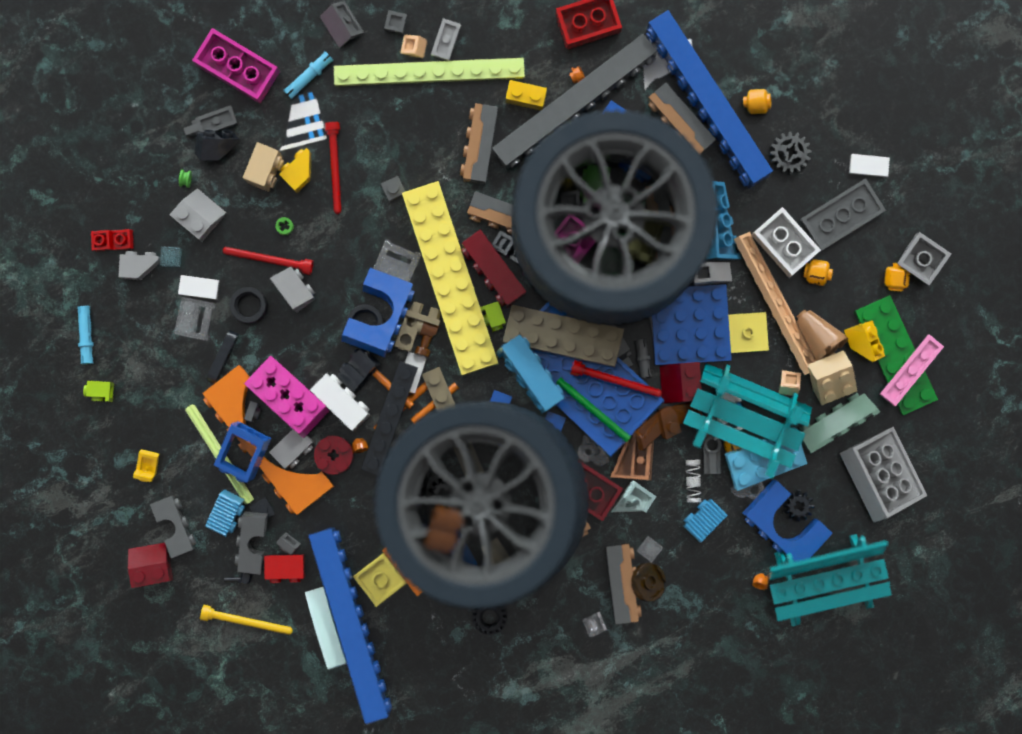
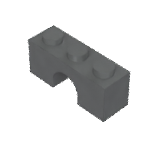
(170, 510)
(249, 559)

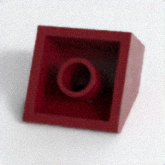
(680, 381)
(149, 565)

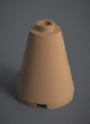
(820, 335)

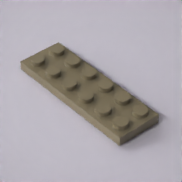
(565, 335)

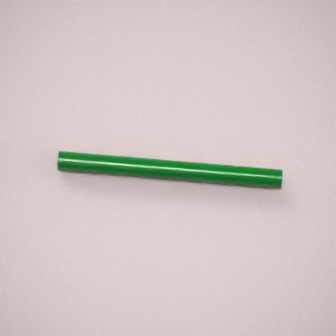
(593, 409)

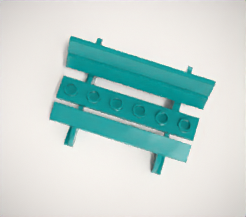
(749, 420)
(829, 581)

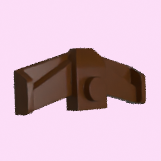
(664, 422)

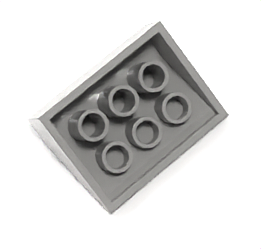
(883, 474)

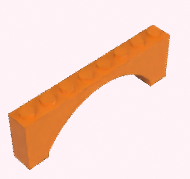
(297, 489)

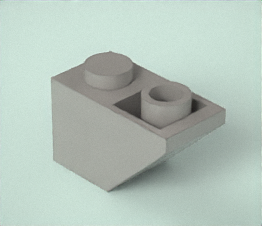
(137, 266)
(713, 274)

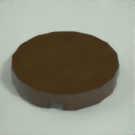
(648, 582)

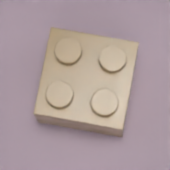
(263, 167)
(832, 377)

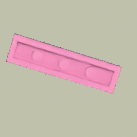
(911, 370)

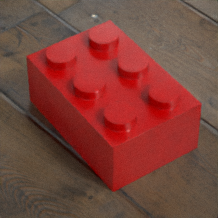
(587, 21)

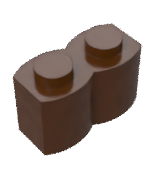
(443, 529)

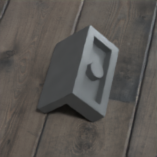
(341, 23)

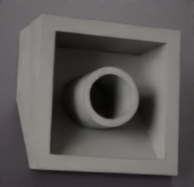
(198, 214)
(923, 258)
(293, 289)

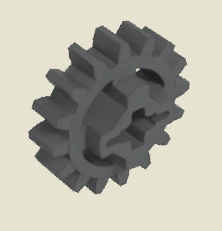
(797, 154)

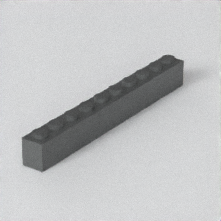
(575, 101)

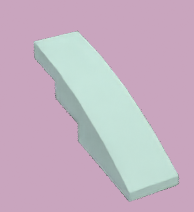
(325, 628)

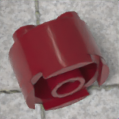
(327, 446)

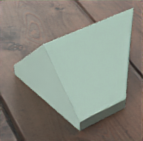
(634, 499)

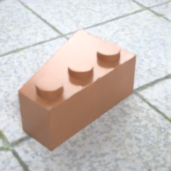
(634, 462)

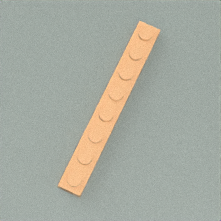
(775, 300)

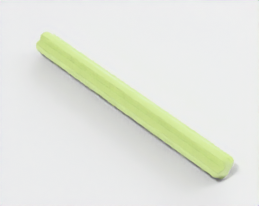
(215, 447)

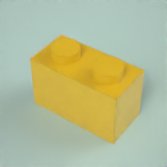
(526, 95)

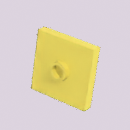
(748, 332)
(379, 579)

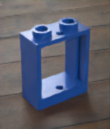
(250, 435)

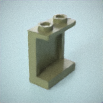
(641, 252)

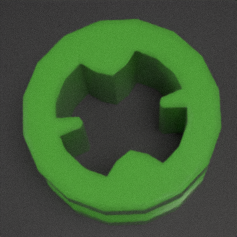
(185, 178)
(283, 220)

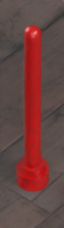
(332, 130)
(305, 265)
(580, 369)

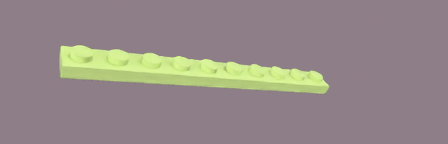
(429, 72)

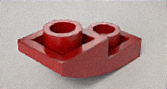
(112, 240)

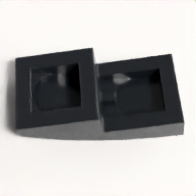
(504, 245)

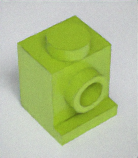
(493, 316)
(99, 390)

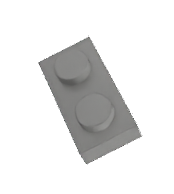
(446, 40)

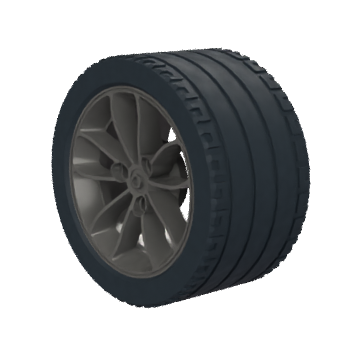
(644, 146)
(404, 517)

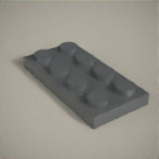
(843, 214)

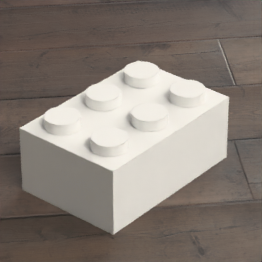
(785, 242)
(341, 401)

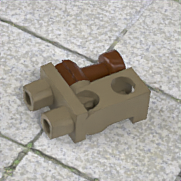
(418, 324)

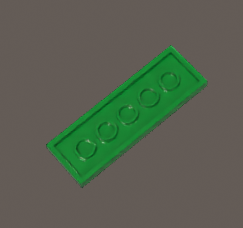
(897, 350)

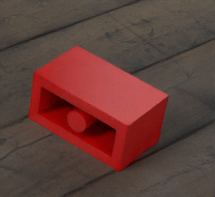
(284, 567)

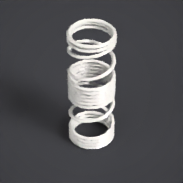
(693, 481)

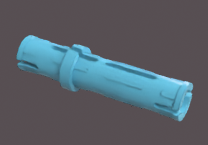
(314, 69)
(85, 335)

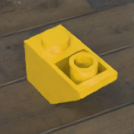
(298, 172)
(865, 340)

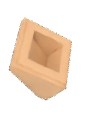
(413, 46)
(789, 383)

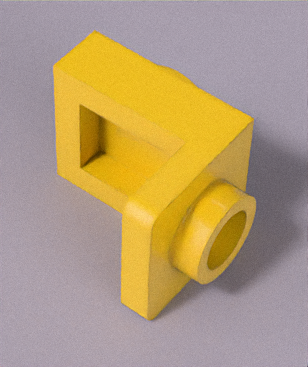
(146, 466)

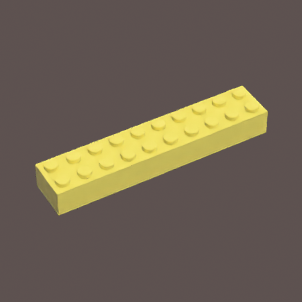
(450, 278)

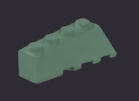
(837, 422)

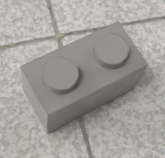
(291, 448)

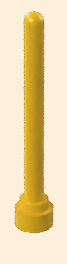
(209, 613)

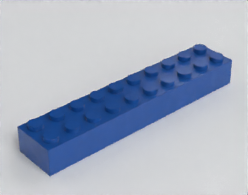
(708, 100)
(350, 626)

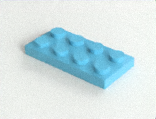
(749, 468)

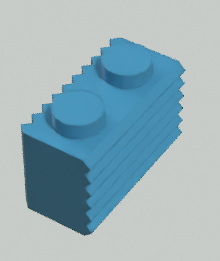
(225, 512)
(704, 520)

